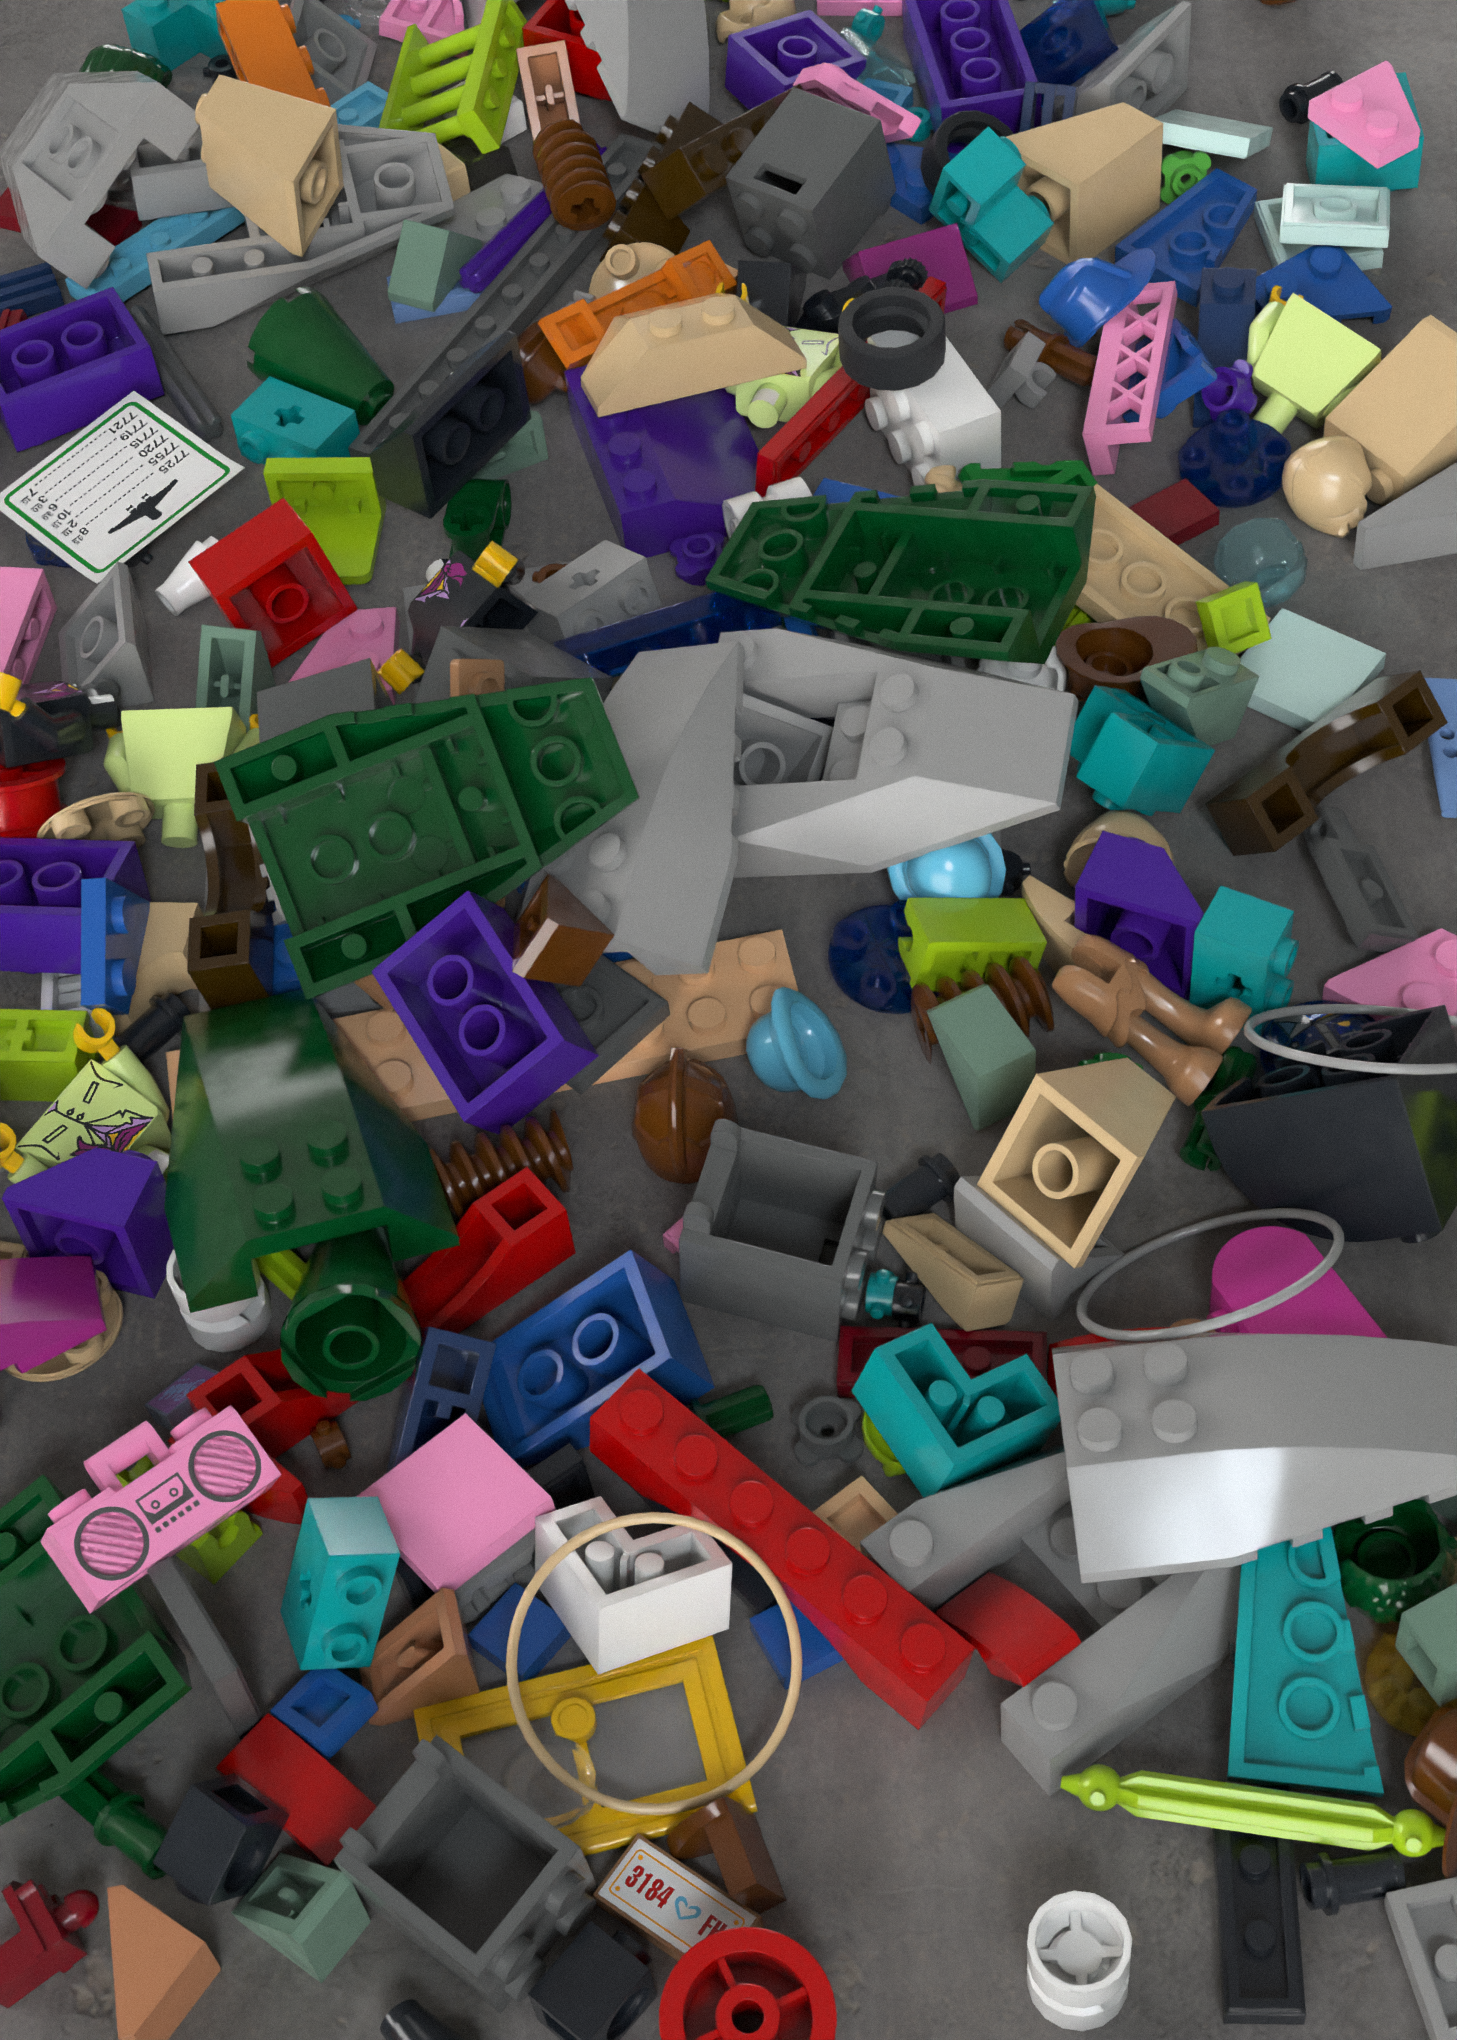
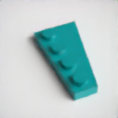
(1297, 1677)

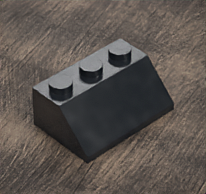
(454, 430)

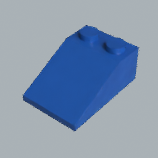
(581, 1350)

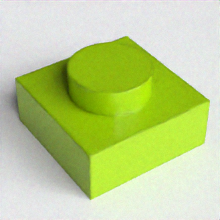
(1234, 618)

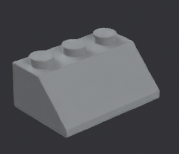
(1146, 69)

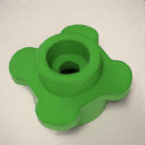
(1177, 165)

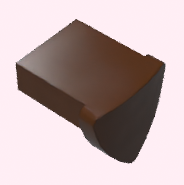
(739, 1849)

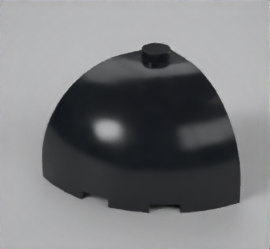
(1348, 1141)

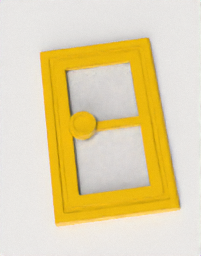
(650, 1729)

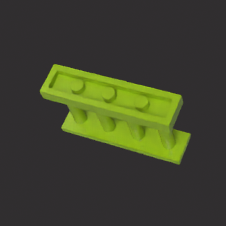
(488, 86)

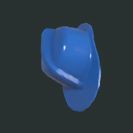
(1094, 291)

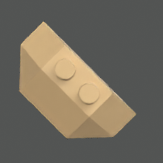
(685, 352)

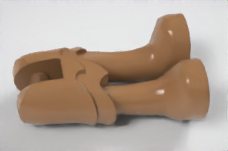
(1115, 989)

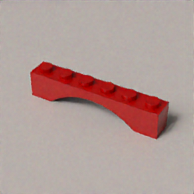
(503, 1247)
(865, 1614)

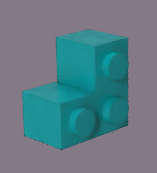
(174, 29)
(1336, 164)
(992, 212)
(1135, 754)
(945, 1422)

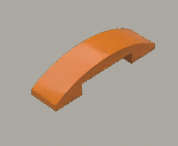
(581, 326)

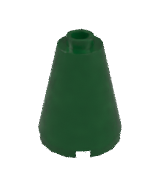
(318, 352)
(350, 1321)

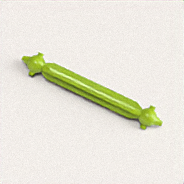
(1255, 1810)

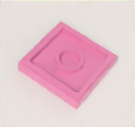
(458, 1504)

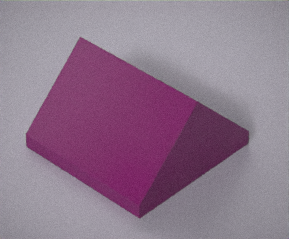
(937, 249)

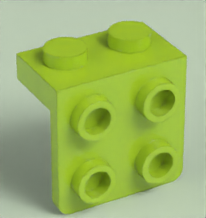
(337, 504)

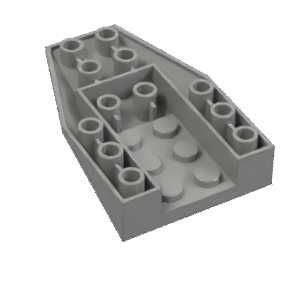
(74, 148)

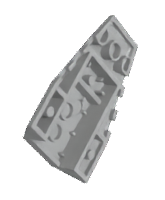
(650, 55)
(670, 857)
(1246, 1441)

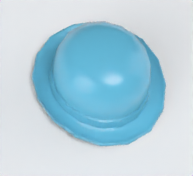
(959, 871)
(797, 1047)

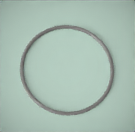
(1364, 1066)
(1224, 1320)

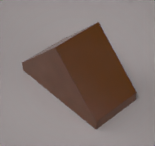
(557, 937)

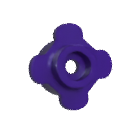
(1217, 394)
(696, 556)

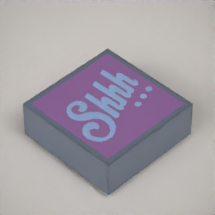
(171, 1404)

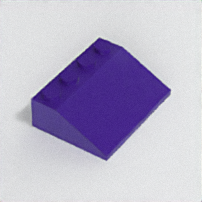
(665, 464)

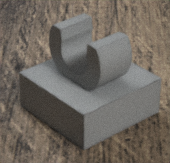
(1022, 374)

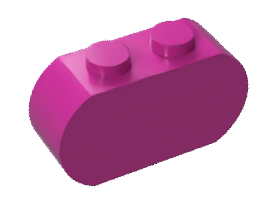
(1270, 1260)

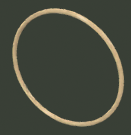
(512, 1673)

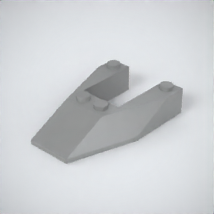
(385, 180)
(912, 761)
(1150, 1631)

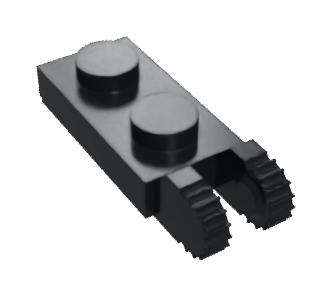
(824, 307)

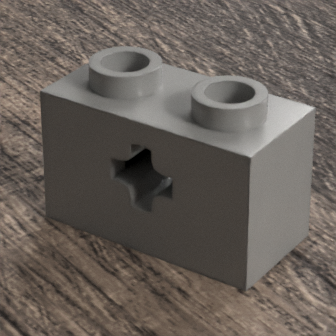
(592, 593)

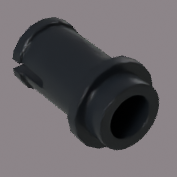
(1296, 97)
(154, 1026)
(922, 1188)
(1350, 1878)

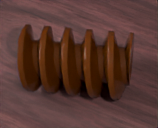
(573, 176)
(1019, 991)
(473, 1176)

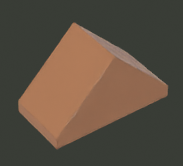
(546, 85)
(422, 1661)
(156, 1967)

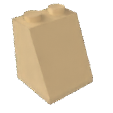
(271, 157)
(1093, 176)
(1405, 412)
(1075, 1151)

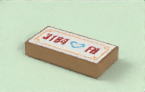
(668, 1900)

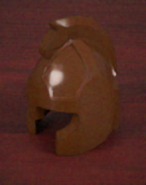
(677, 1114)

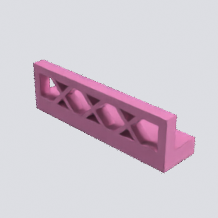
(1115, 363)

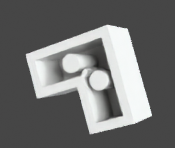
(628, 1594)

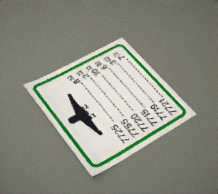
(116, 486)

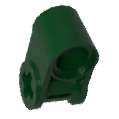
(478, 515)

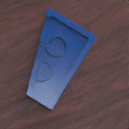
(1194, 232)

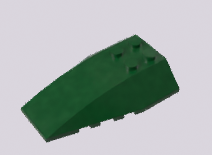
(920, 572)
(410, 805)
(287, 1147)
(69, 1678)

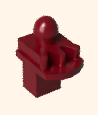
(46, 1936)

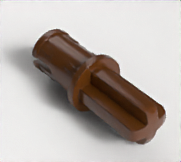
(1057, 353)

